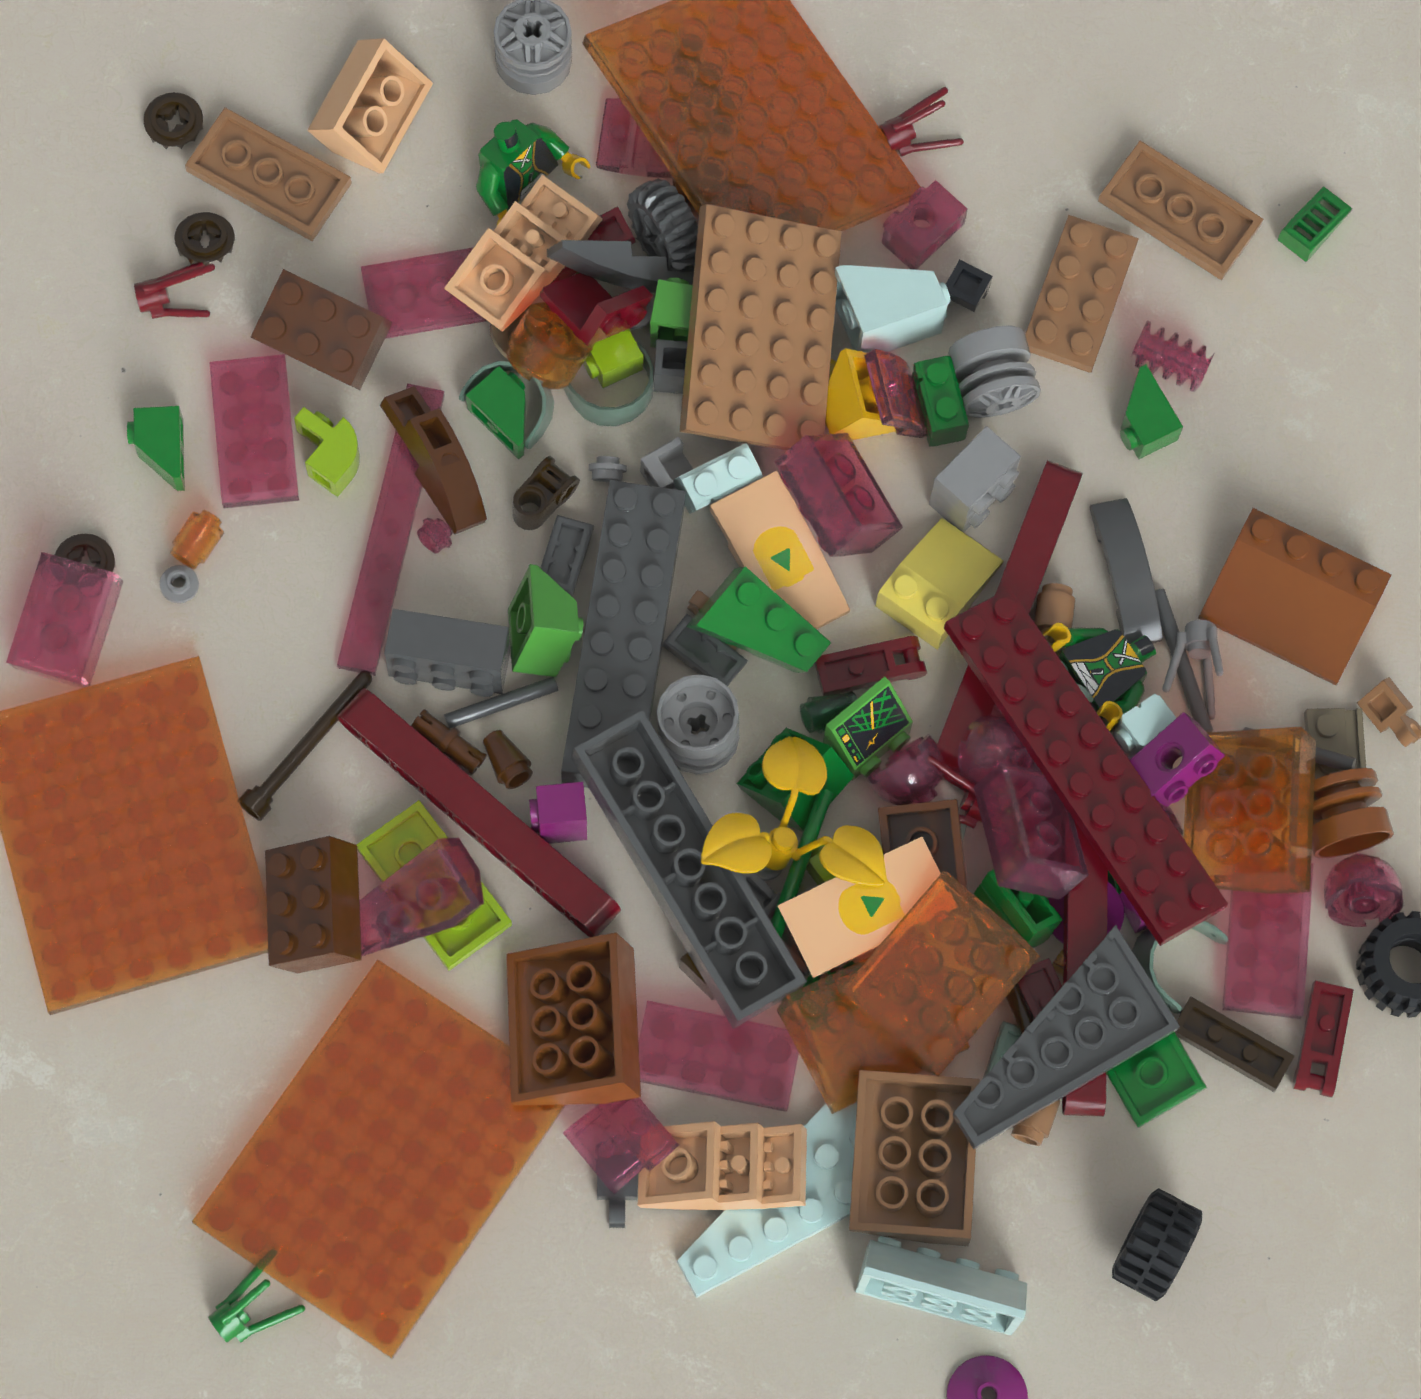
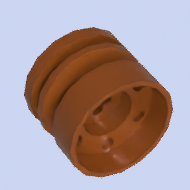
(1344, 813)

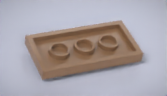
(268, 174)
(1180, 210)
(1080, 293)

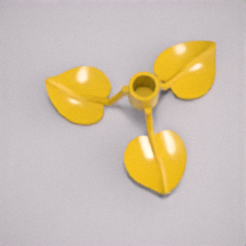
(741, 847)

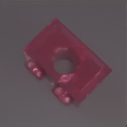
(916, 244)

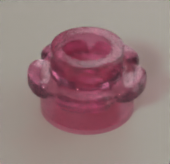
(435, 535)

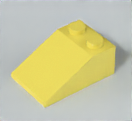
(937, 582)

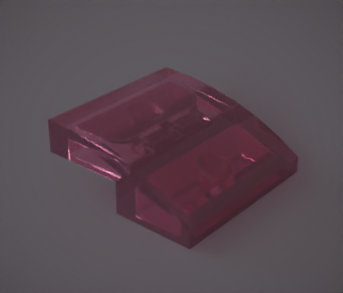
(624, 146)
(895, 393)
(620, 1140)

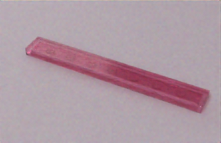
(384, 554)

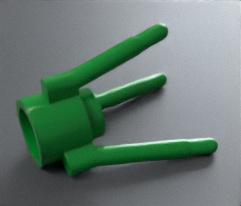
(231, 1316)

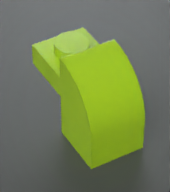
(337, 450)

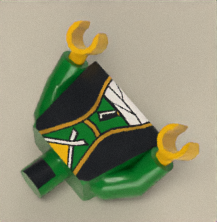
(517, 160)
(1104, 666)

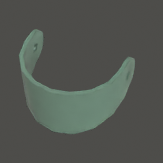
(547, 399)
(615, 415)
(1144, 952)

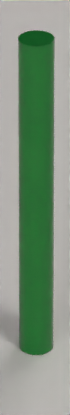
(799, 867)

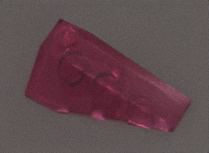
(421, 897)

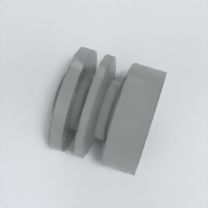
(530, 62)
(994, 371)
(694, 704)

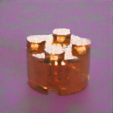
(546, 348)

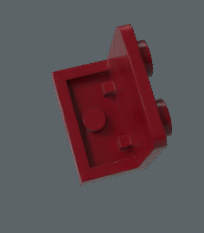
(592, 310)

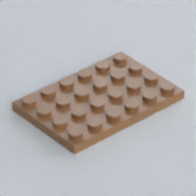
(759, 328)

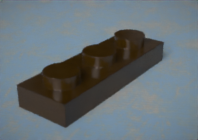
(1233, 1044)

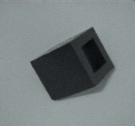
(968, 285)

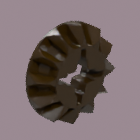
(163, 109)
(189, 236)
(97, 550)

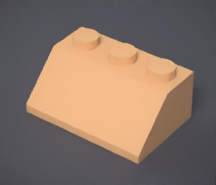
(370, 105)

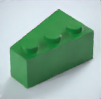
(760, 622)

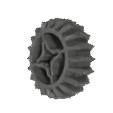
(664, 224)

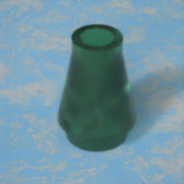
(822, 709)

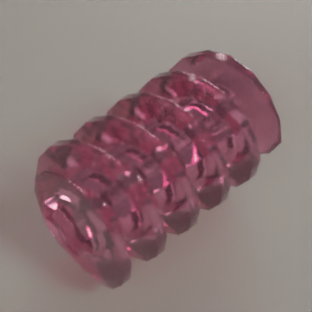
(1171, 356)

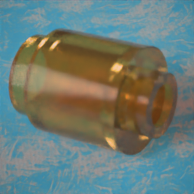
(197, 539)

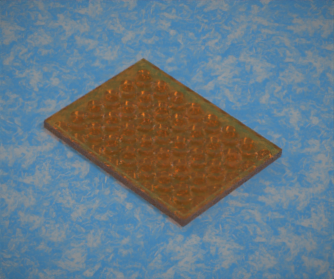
(751, 112)
(127, 836)
(379, 1160)

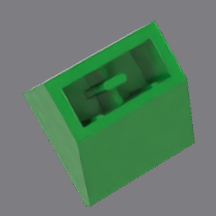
(776, 800)

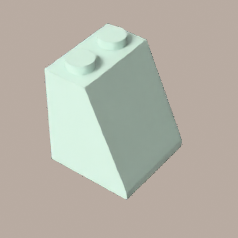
(889, 306)

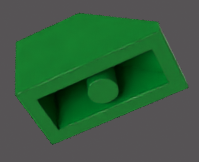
(501, 408)
(1149, 418)
(160, 441)

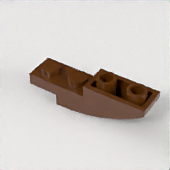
(440, 457)

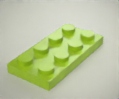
(399, 843)

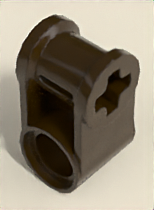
(546, 488)

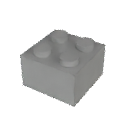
(975, 480)

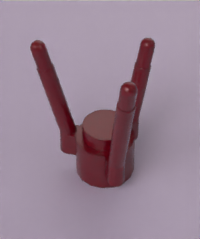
(900, 129)
(154, 292)
(969, 801)

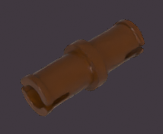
(449, 741)

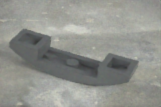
(1128, 570)

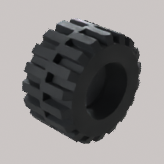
(1376, 967)
(1157, 1244)

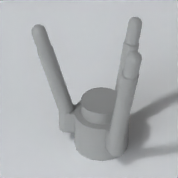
(1201, 643)

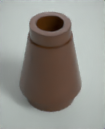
(507, 761)

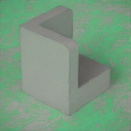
(665, 465)

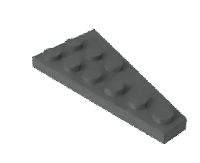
(1085, 1030)

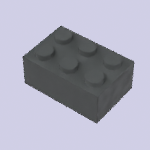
(447, 652)

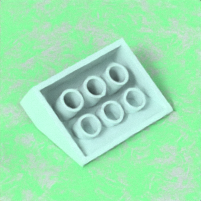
(943, 1287)

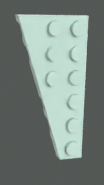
(751, 1236)

